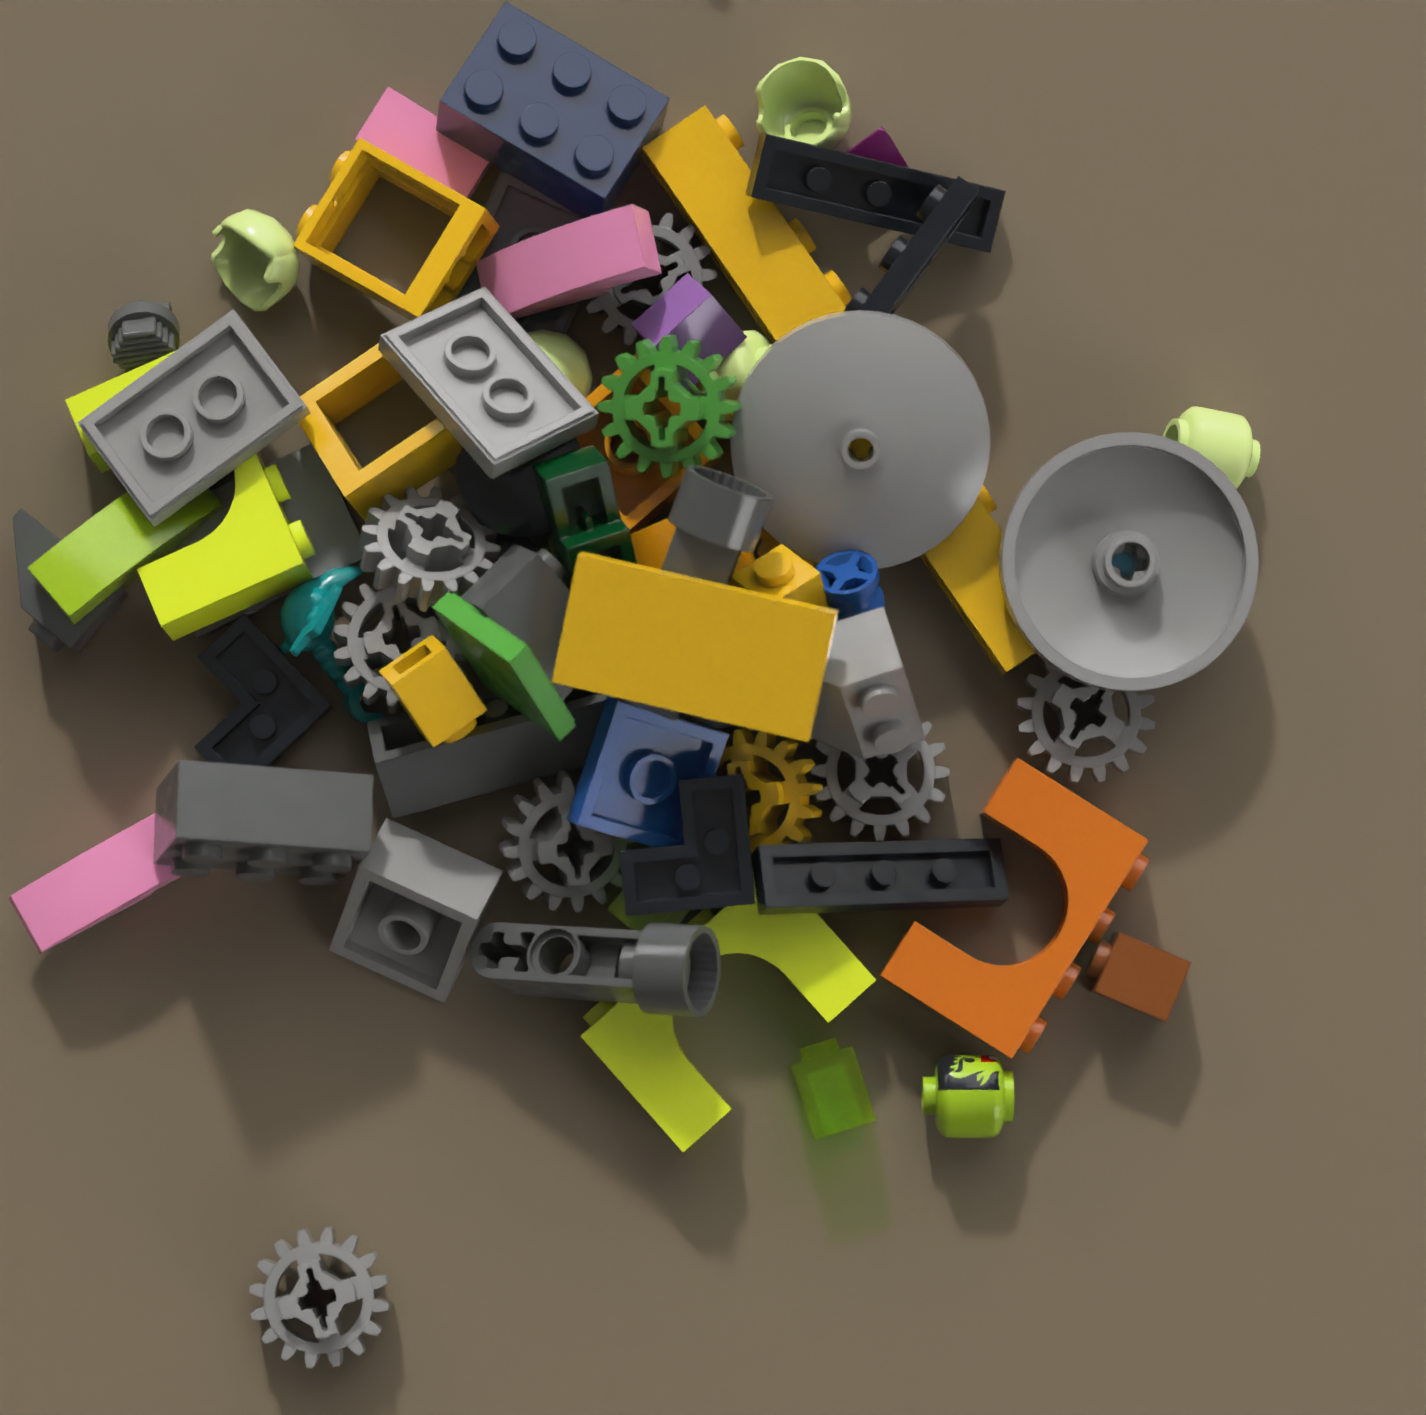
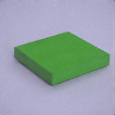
(505, 665)

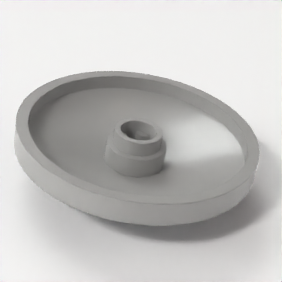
(875, 382)
(1187, 551)

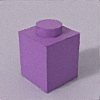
(690, 314)

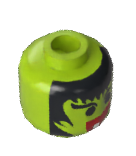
(969, 1096)

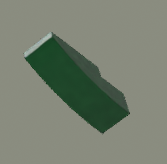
(582, 508)

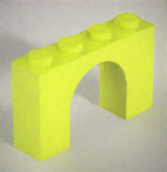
(235, 566)
(644, 1046)

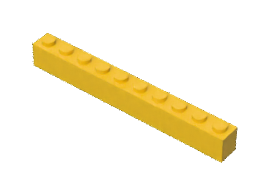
(783, 289)

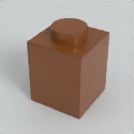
(1137, 975)

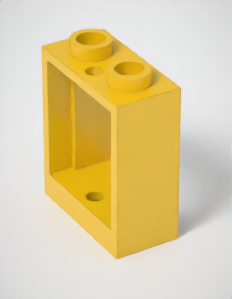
(449, 260)
(405, 465)

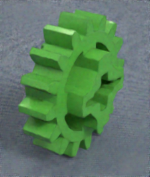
(669, 380)

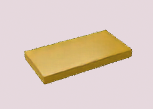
(694, 646)

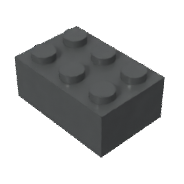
(262, 821)

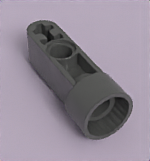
(714, 523)
(660, 968)

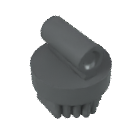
(142, 333)

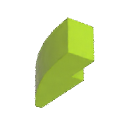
(110, 549)

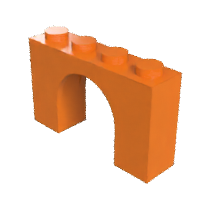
(1091, 859)

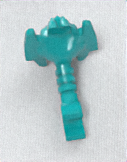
(308, 624)

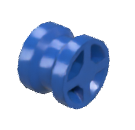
(851, 583)

